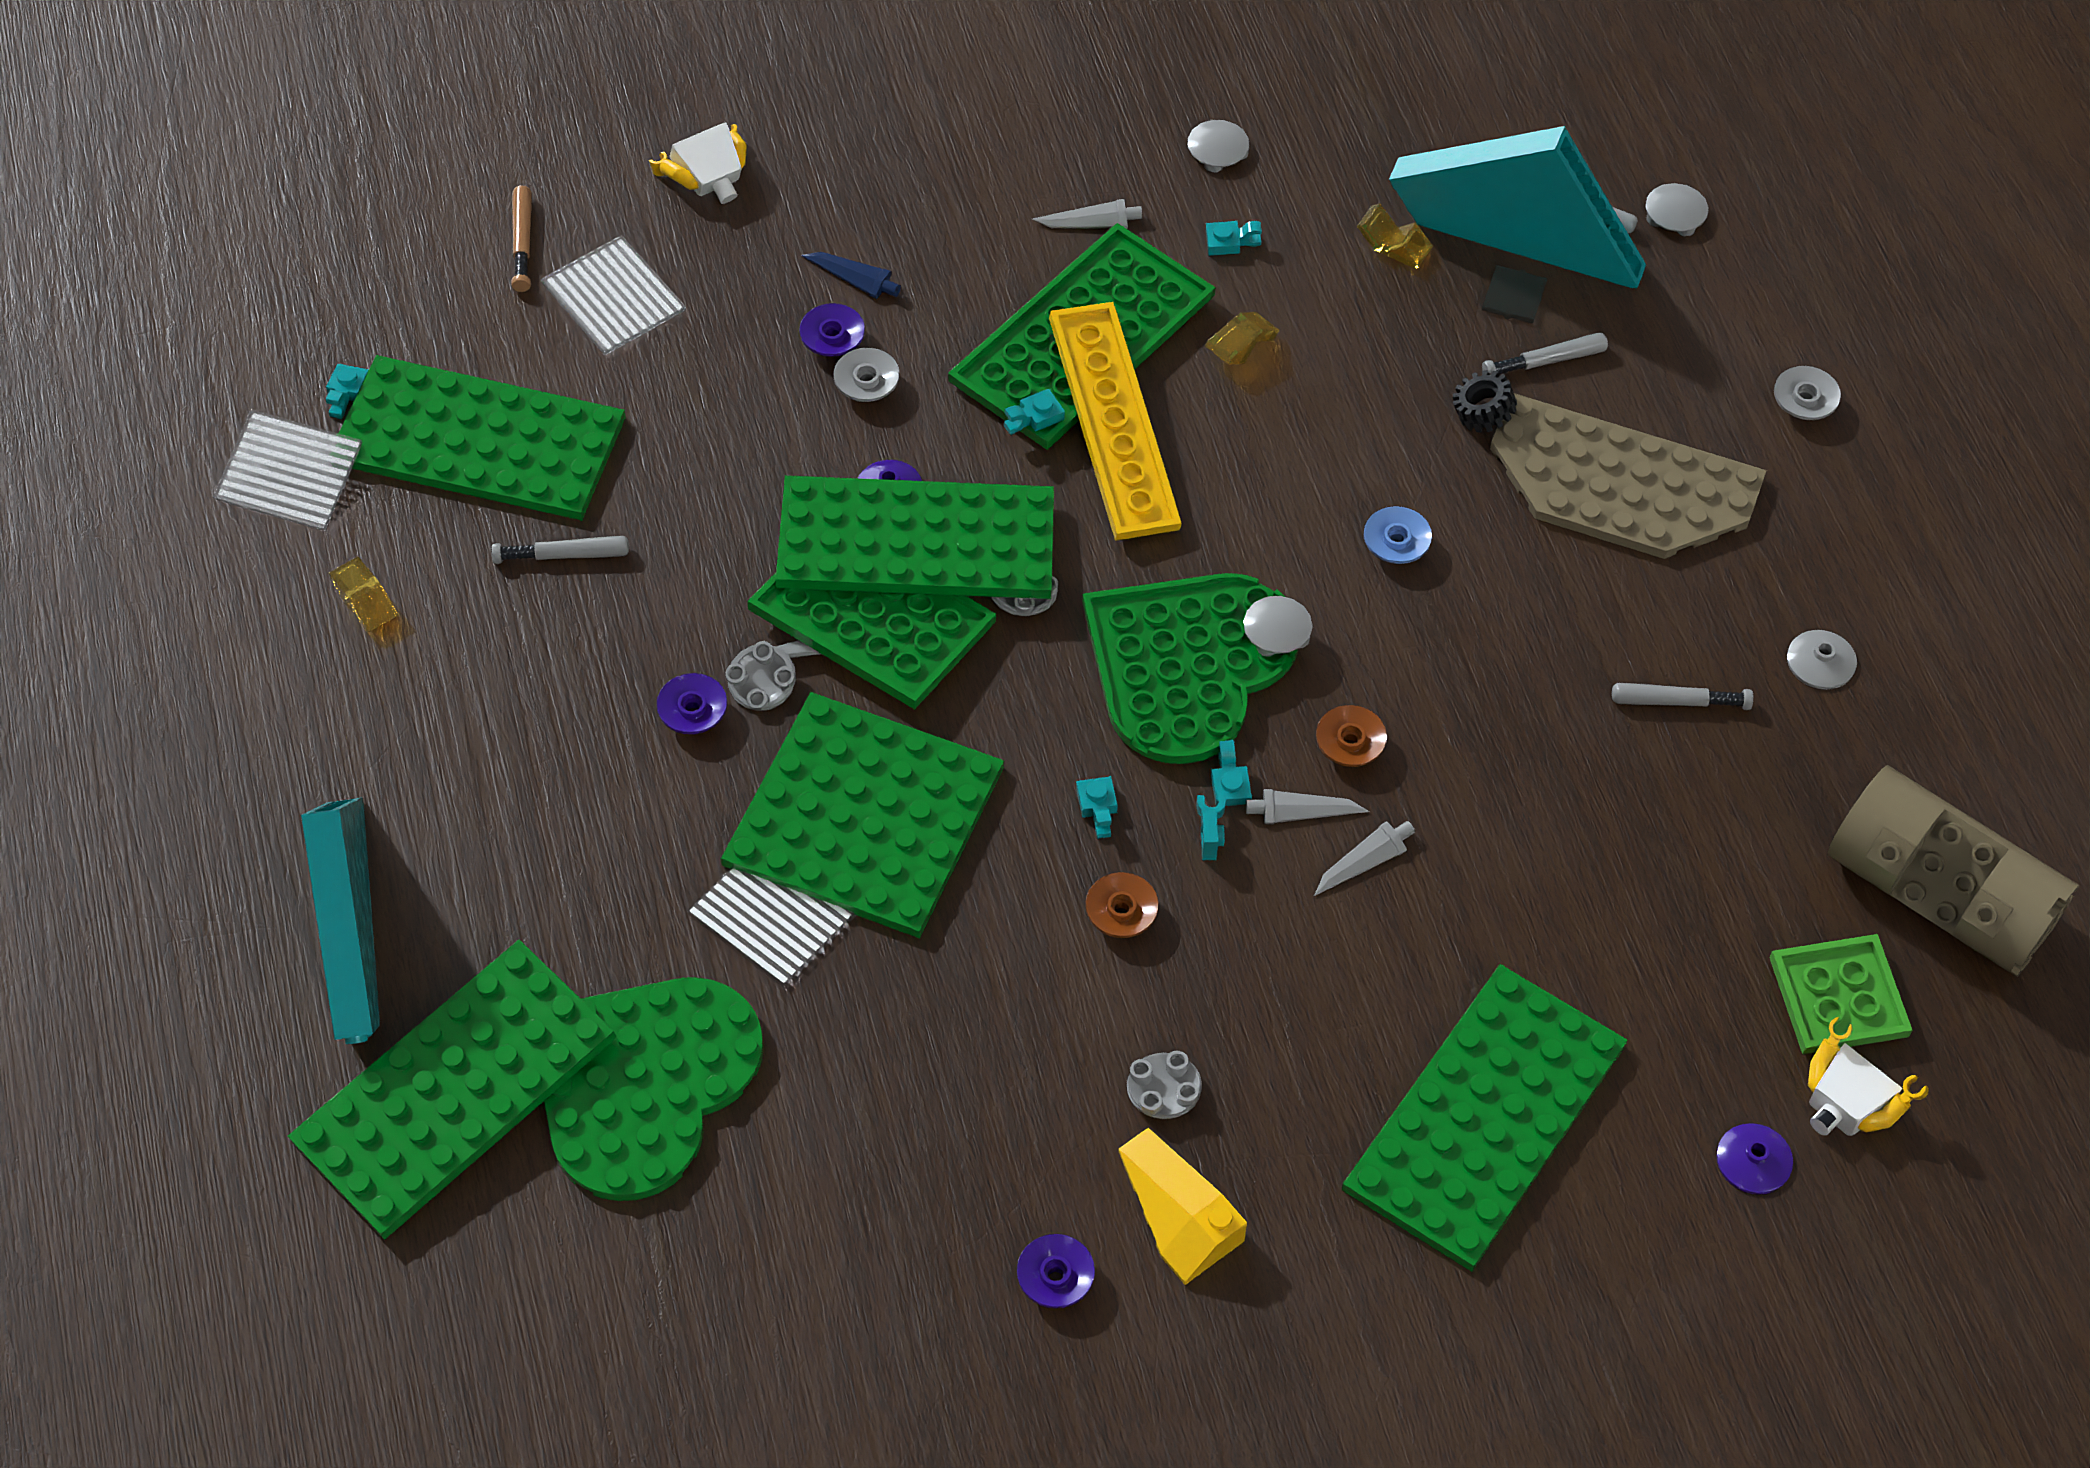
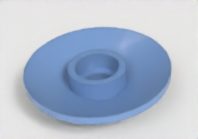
(1400, 525)

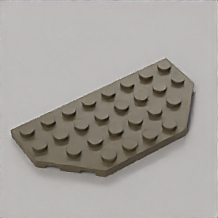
(1622, 480)

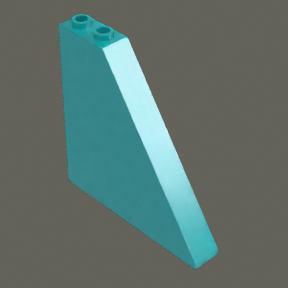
(1522, 197)
(344, 915)

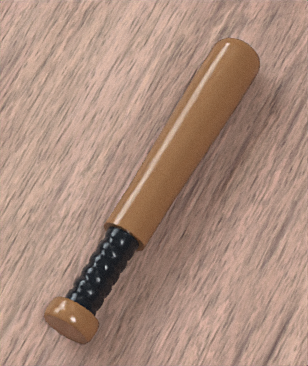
(521, 236)

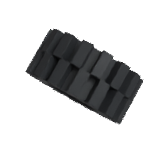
(1490, 413)

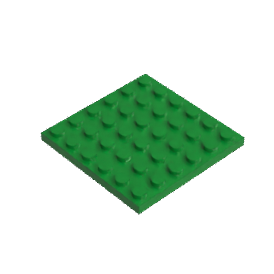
(864, 814)

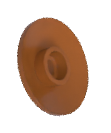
(1353, 724)
(1124, 892)

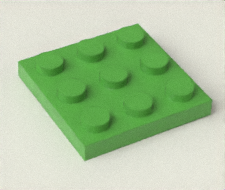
(1840, 981)

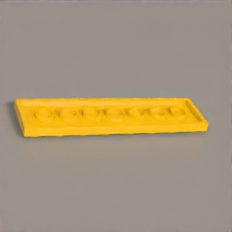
(1114, 421)

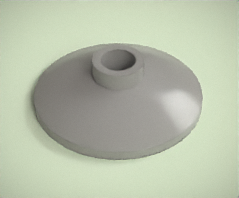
(863, 365)
(1807, 392)
(1817, 669)

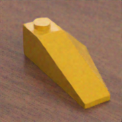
(1185, 1212)

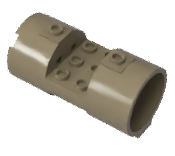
(1952, 870)

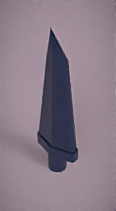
(863, 276)

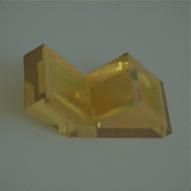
(1401, 243)
(1240, 336)
(364, 593)

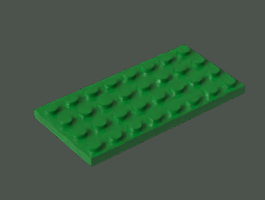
(1022, 357)
(481, 437)
(916, 537)
(451, 1088)
(1484, 1117)

